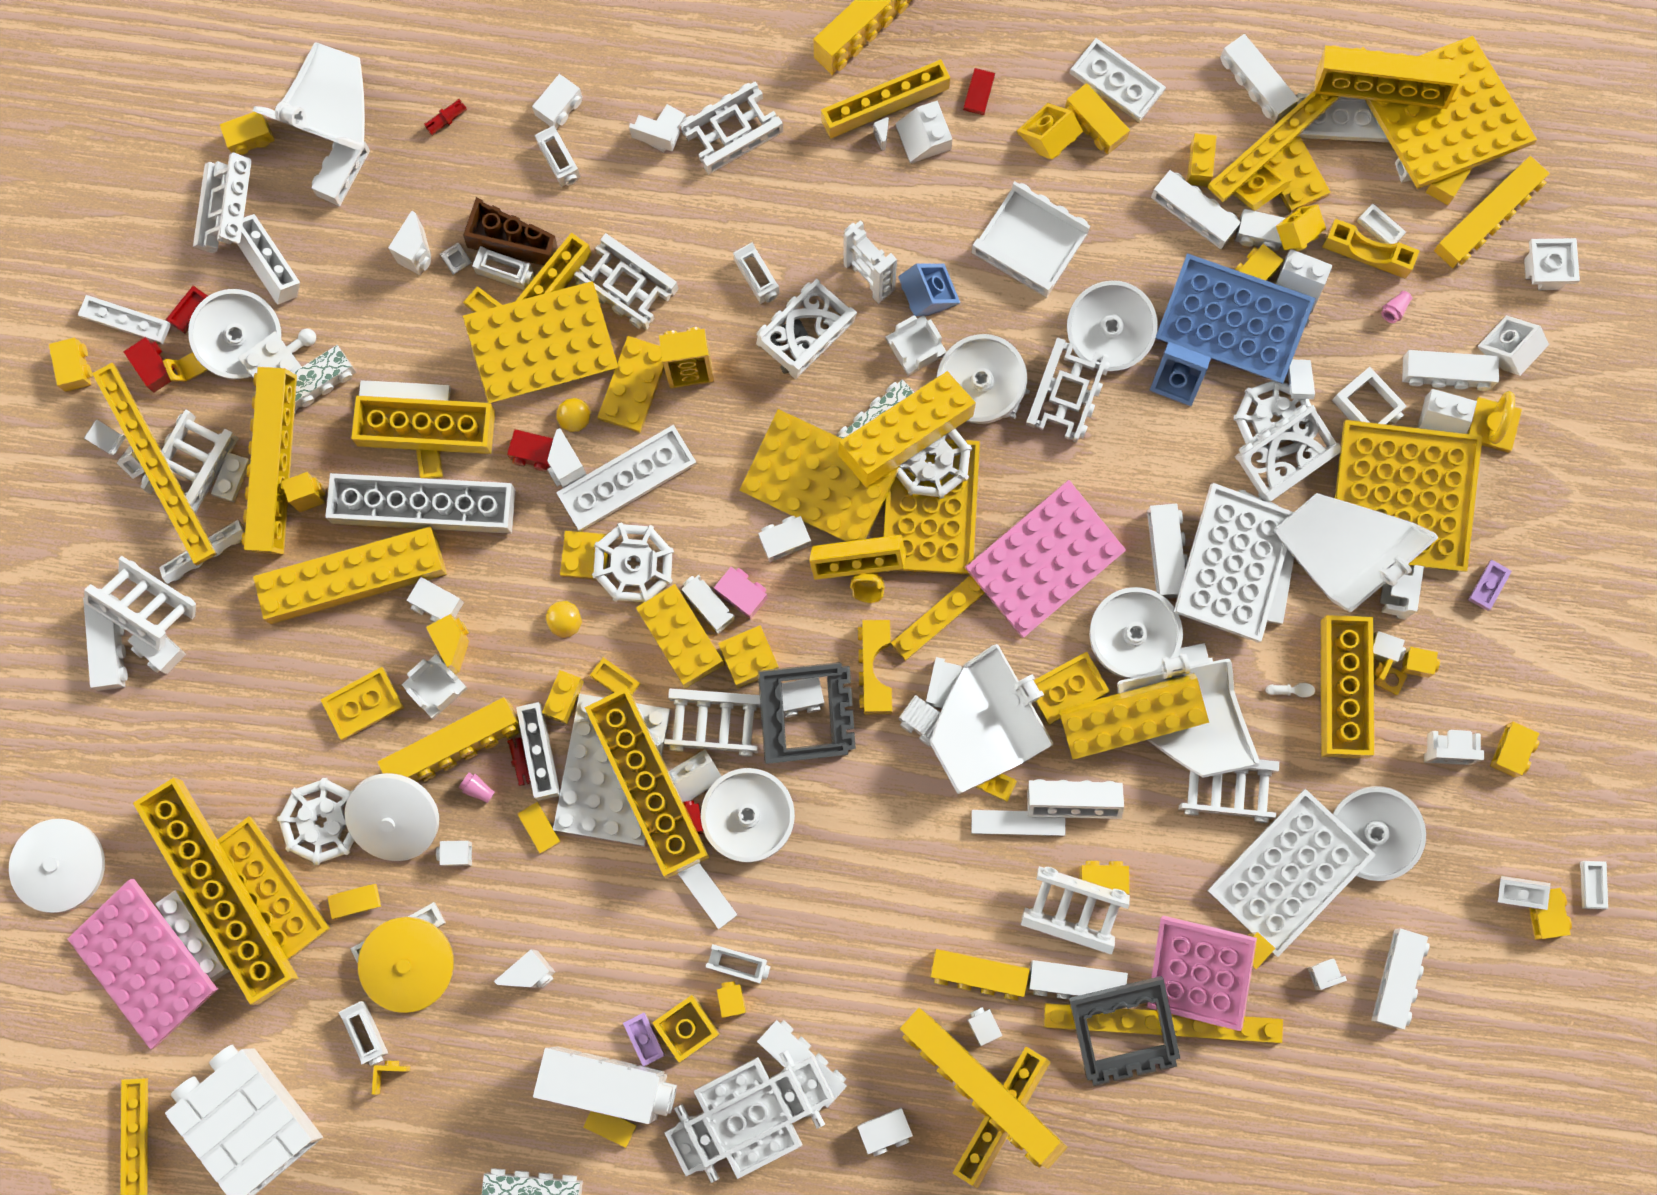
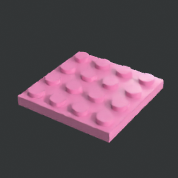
(1204, 971)

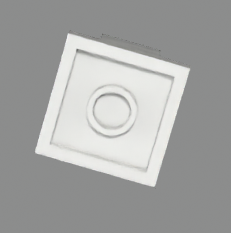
(1552, 263)
(916, 343)
(1404, 596)
(433, 685)
(1456, 748)

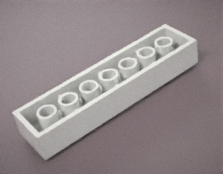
(420, 503)

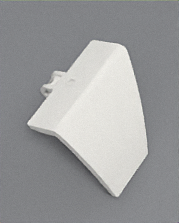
(325, 98)
(1351, 547)
(988, 722)
(1211, 747)

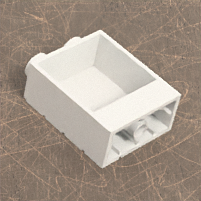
(604, 1085)
(241, 1122)

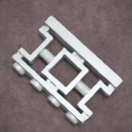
(739, 142)
(222, 203)
(869, 261)
(637, 269)
(1051, 385)

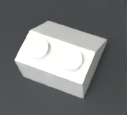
(924, 132)
(411, 245)
(1304, 274)
(1515, 343)
(1446, 412)
(563, 461)
(528, 971)

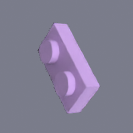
(1489, 585)
(644, 1039)

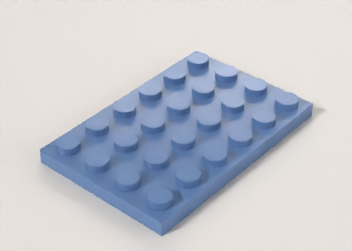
(1235, 318)

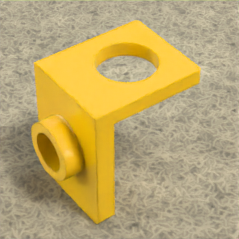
(186, 367)
(1382, 671)
(377, 1073)

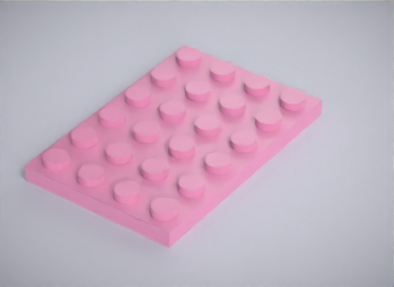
(1045, 558)
(142, 964)

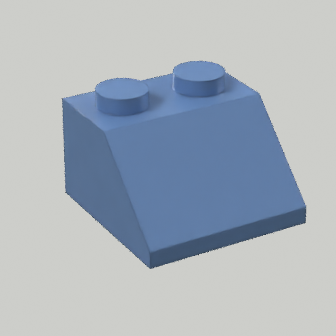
(928, 289)
(1180, 374)

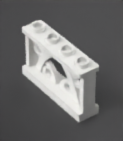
(805, 357)
(1318, 454)

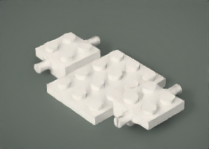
(749, 1116)

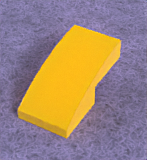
(999, 786)
(354, 901)

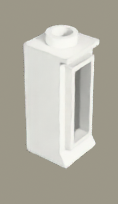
(567, 175)
(523, 278)
(769, 291)
(707, 603)
(762, 968)
(374, 1056)

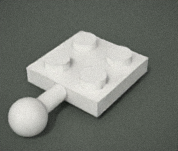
(275, 354)

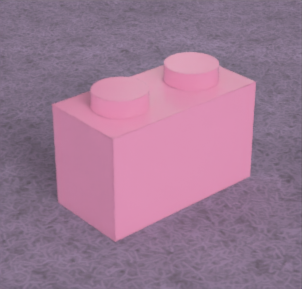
(741, 592)

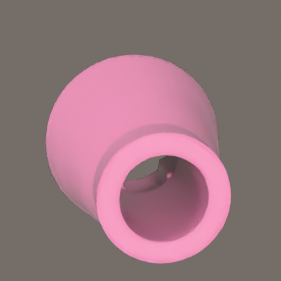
(1395, 309)
(475, 787)

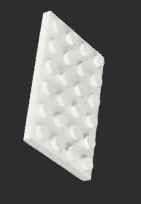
(1233, 564)
(590, 792)
(1291, 872)

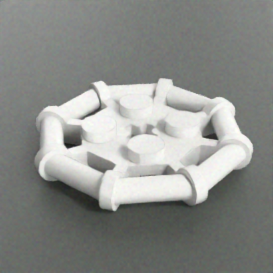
(1264, 412)
(938, 470)
(643, 554)
(306, 821)

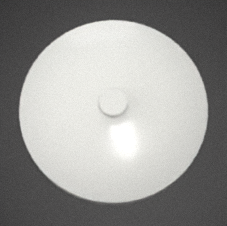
(1114, 322)
(227, 327)
(990, 374)
(1135, 632)
(747, 815)
(392, 817)
(1387, 826)
(56, 865)

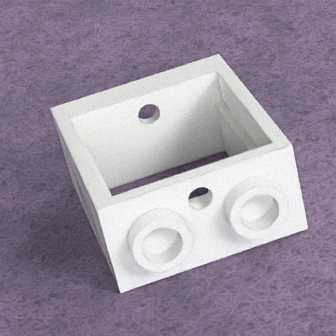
(1352, 413)

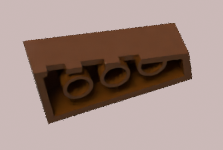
(507, 235)

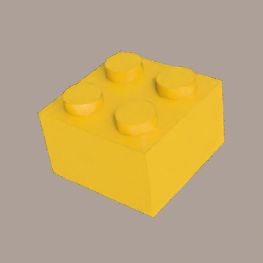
(746, 655)
(686, 1028)

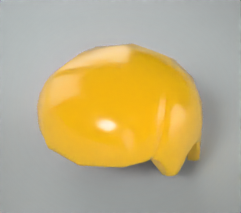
(573, 414)
(867, 587)
(563, 619)

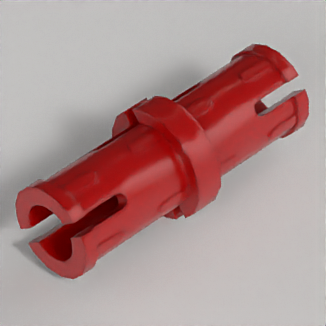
(445, 116)
(519, 761)

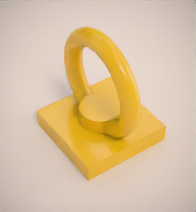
(1496, 422)

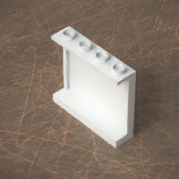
(1031, 239)

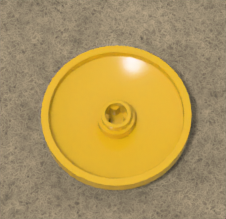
(405, 964)

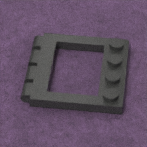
(773, 713)
(1116, 998)

